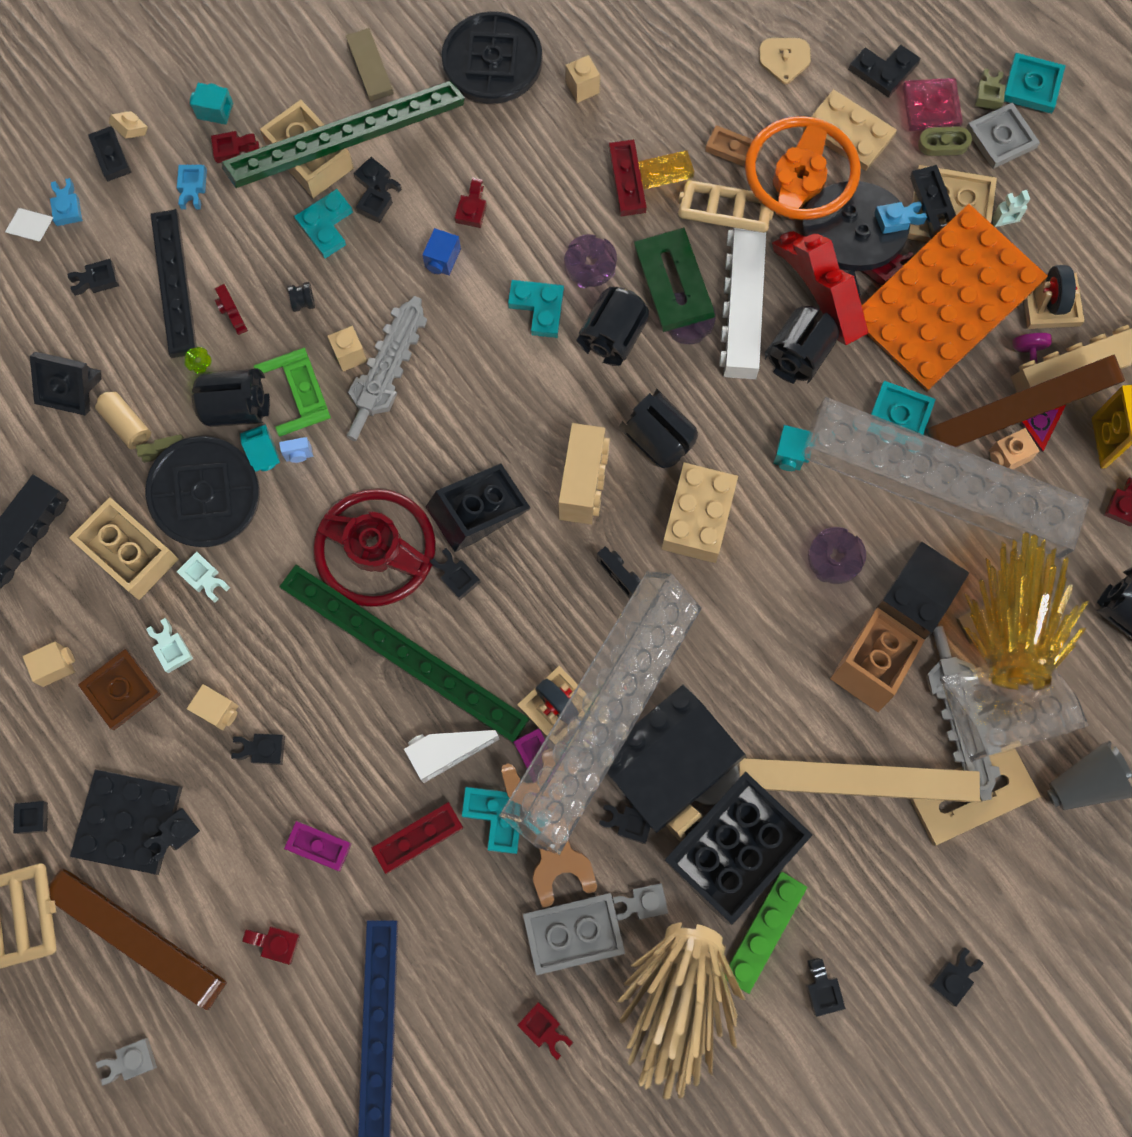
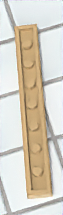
(864, 780)

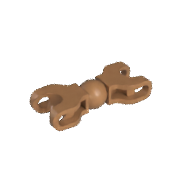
(552, 864)

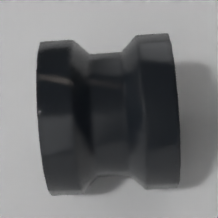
(301, 297)

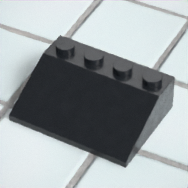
(672, 758)
(738, 848)

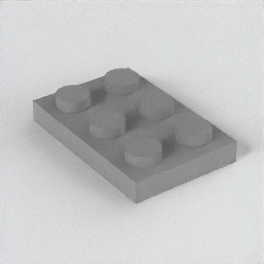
(573, 934)

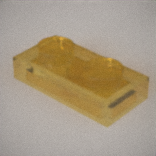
(666, 169)

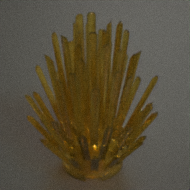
(1014, 626)

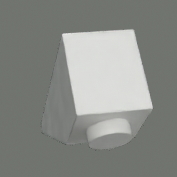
(442, 751)

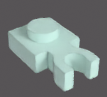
(1011, 209)
(201, 575)
(171, 648)

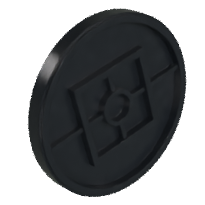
(492, 57)
(854, 227)
(202, 491)

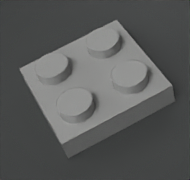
(1002, 135)

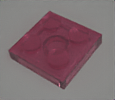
(932, 103)

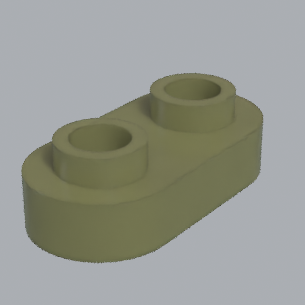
(943, 140)

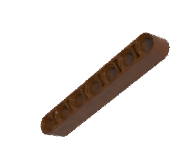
(1029, 403)
(135, 939)

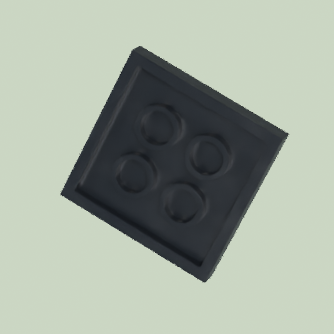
(121, 816)

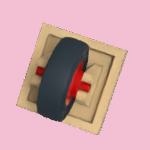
(1055, 301)
(548, 700)

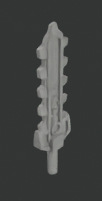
(375, 391)
(948, 666)

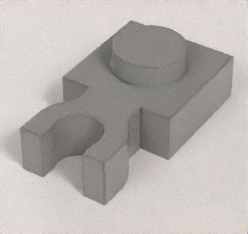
(647, 902)
(130, 1061)

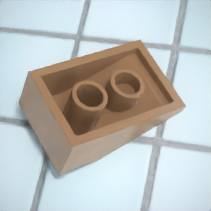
(878, 660)

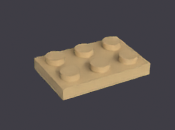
(863, 128)

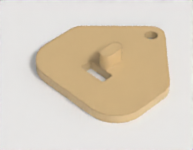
(785, 63)

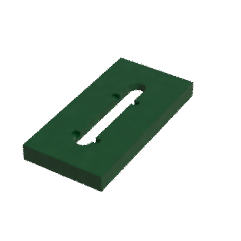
(669, 312)

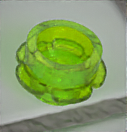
(192, 355)

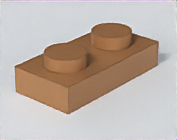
(729, 145)

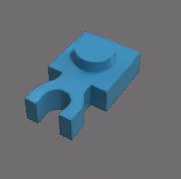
(190, 182)
(66, 205)
(897, 217)

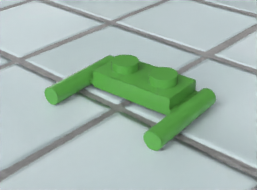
(304, 389)

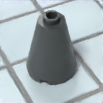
(1093, 780)

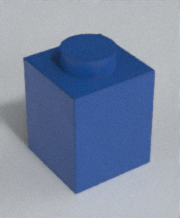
(441, 252)

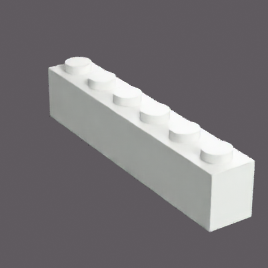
(744, 304)

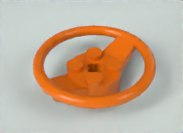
(802, 161)

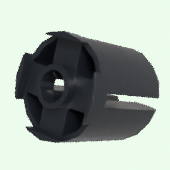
(614, 325)
(811, 355)
(230, 398)
(660, 430)
(1117, 604)

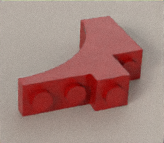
(832, 288)

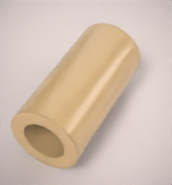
(122, 419)

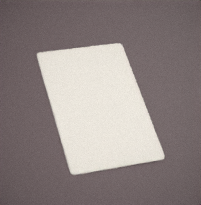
(29, 224)

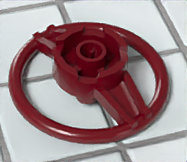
(388, 552)

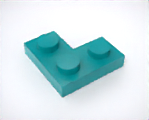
(319, 219)
(542, 299)
(487, 806)

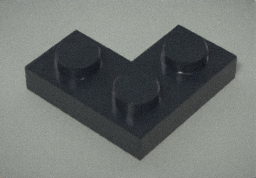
(882, 74)

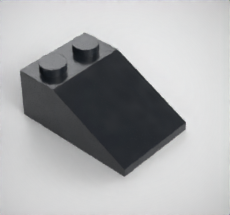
(476, 506)
(923, 590)

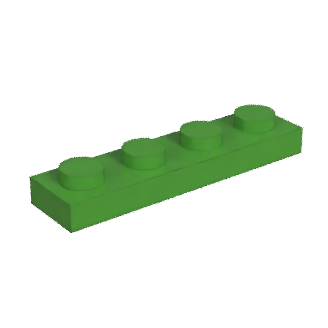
(766, 930)

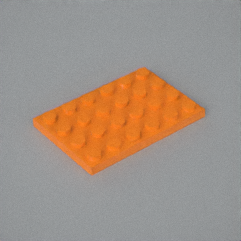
(949, 297)

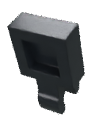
(824, 992)

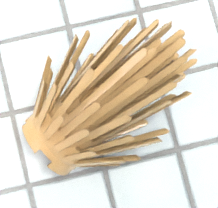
(688, 985)

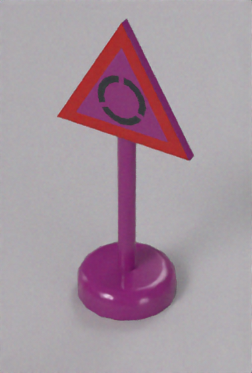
(1043, 425)

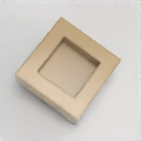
(128, 124)

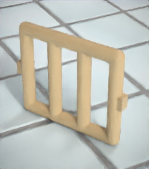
(711, 215)
(45, 907)

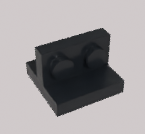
(62, 383)

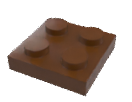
(119, 689)

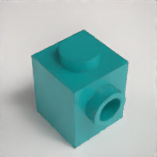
(211, 103)
(260, 448)
(790, 448)

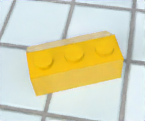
(1114, 426)

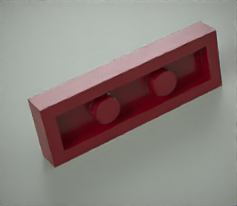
(627, 178)
(417, 838)

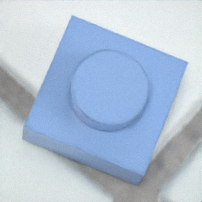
(296, 450)

